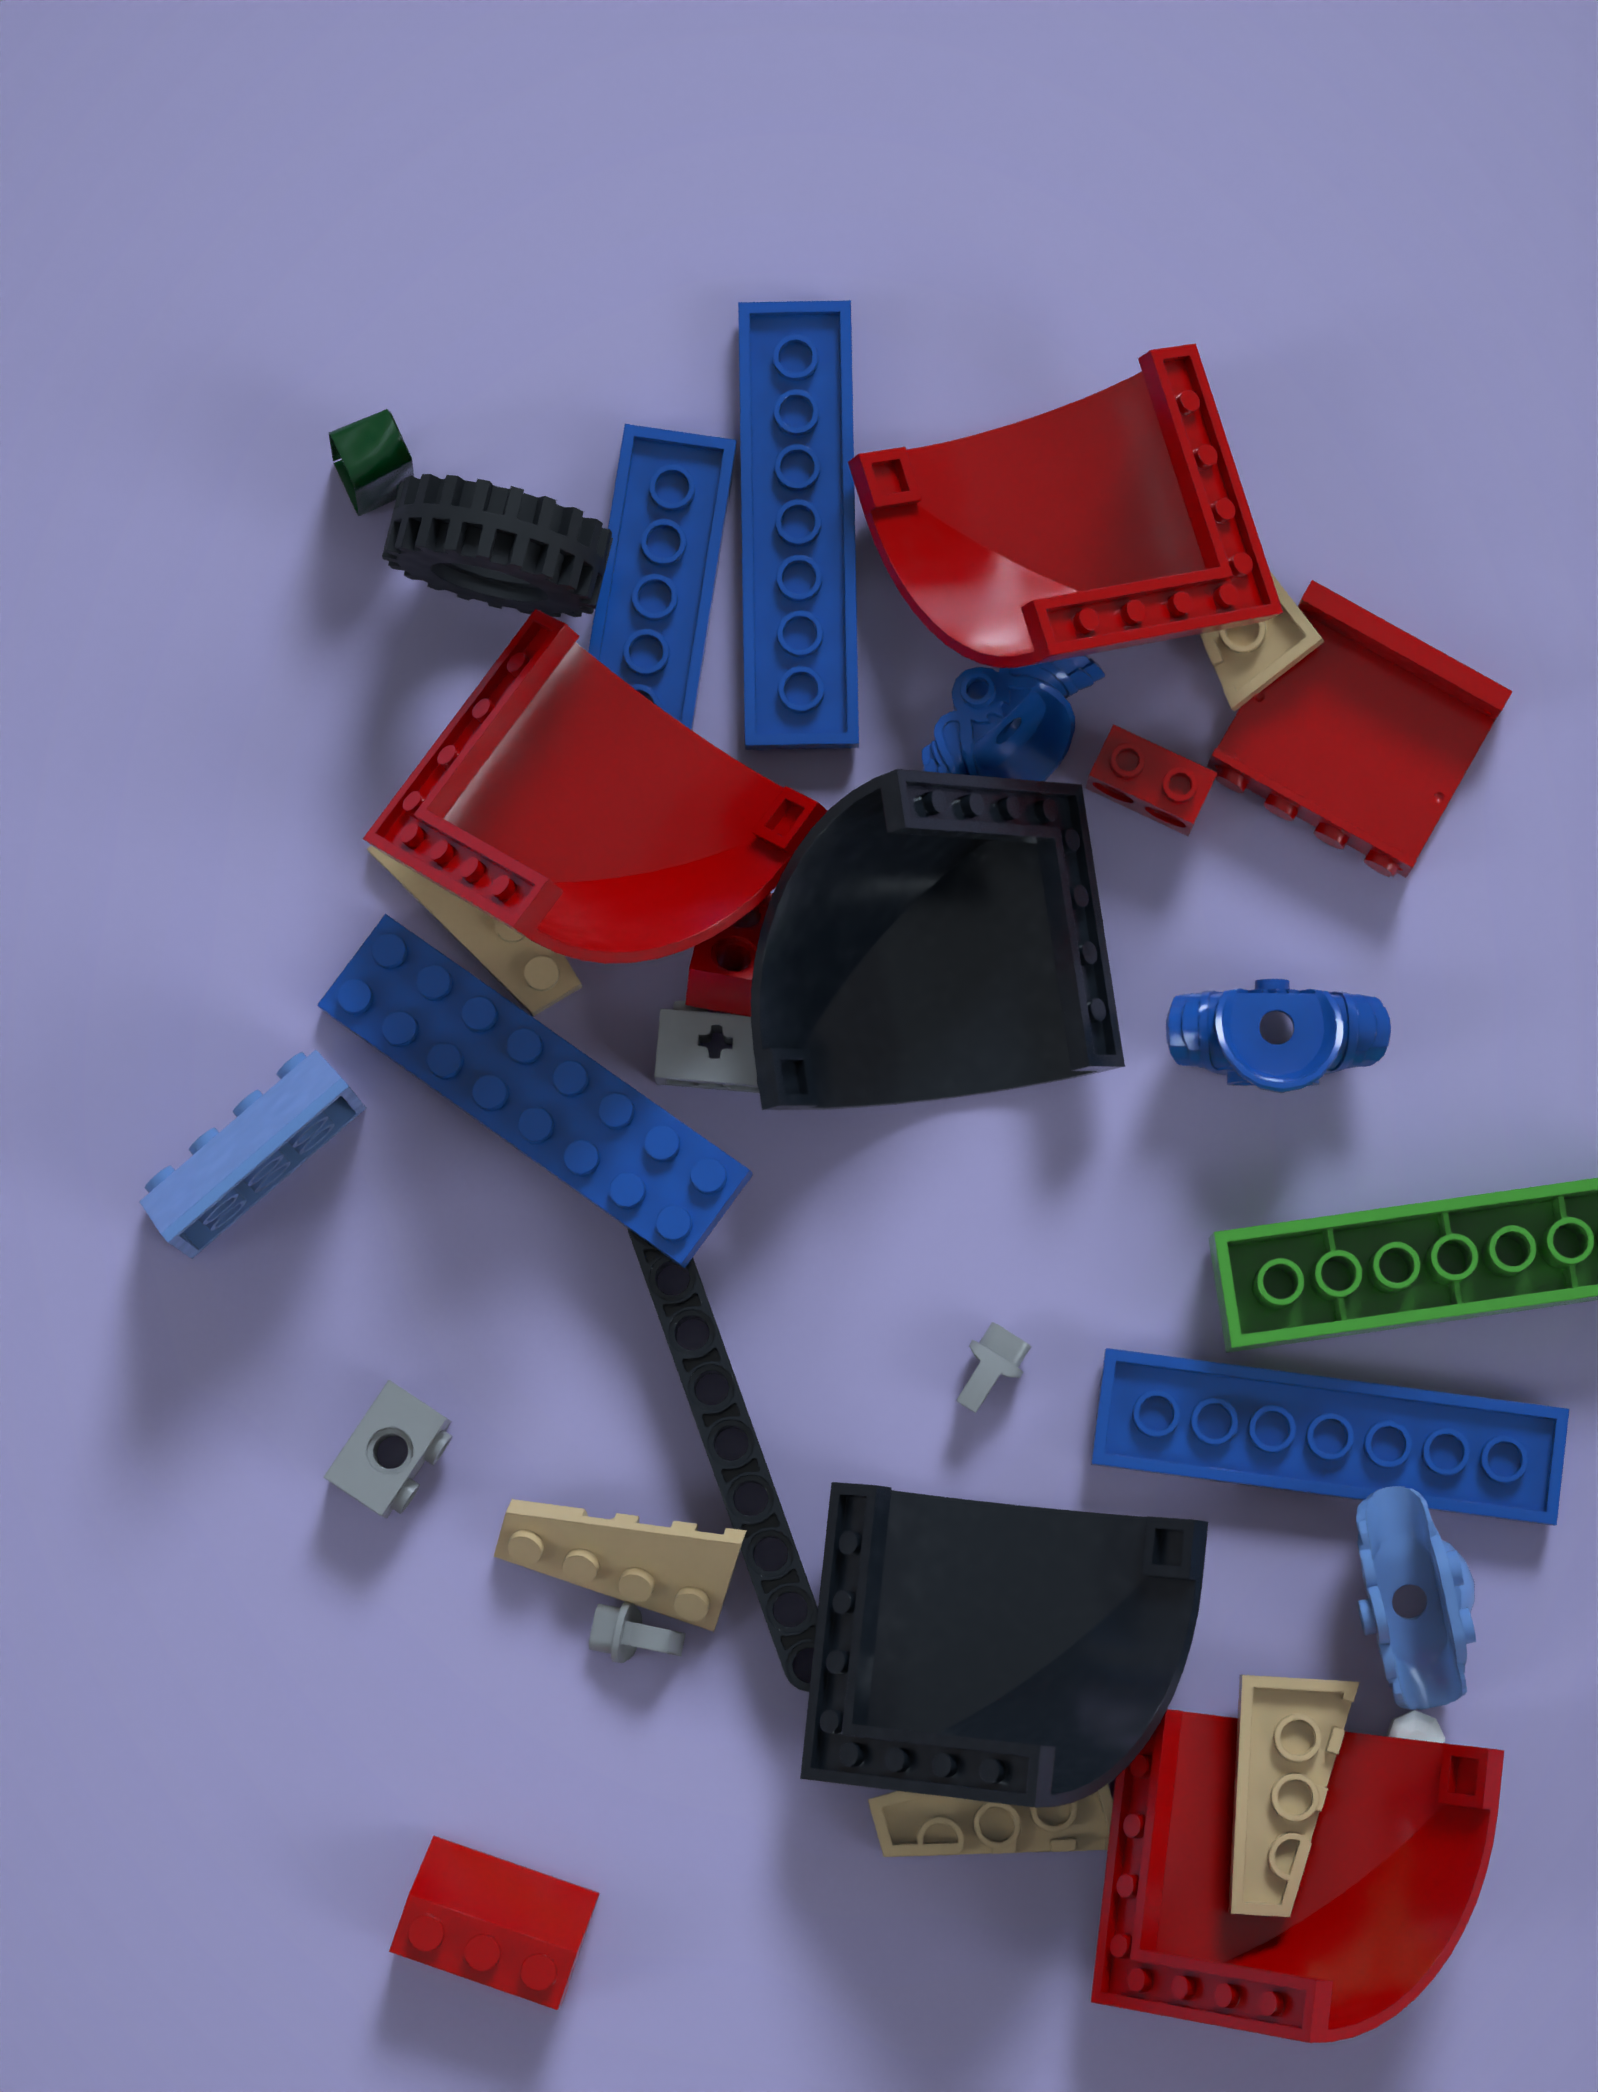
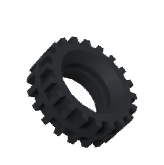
(497, 545)

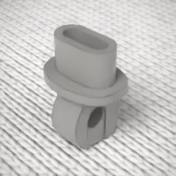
(999, 1354)
(621, 1632)

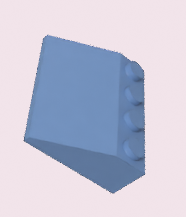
(251, 1154)

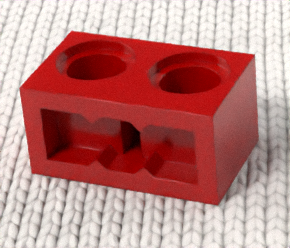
(1150, 780)
(724, 966)

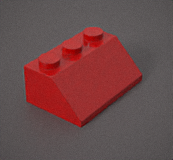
(495, 1922)

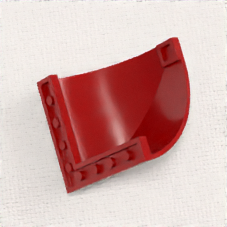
(1075, 524)
(589, 811)
(1375, 1908)

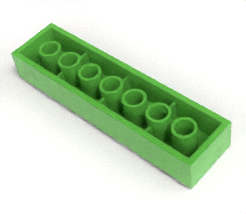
(1407, 1265)

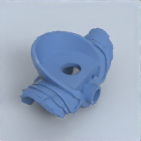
(1402, 1547)

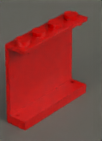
(1361, 734)

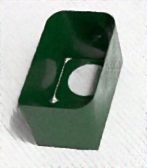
(371, 460)

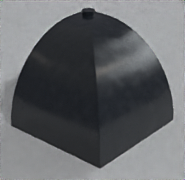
(934, 947)
(994, 1644)

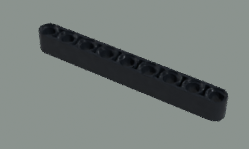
(733, 1474)

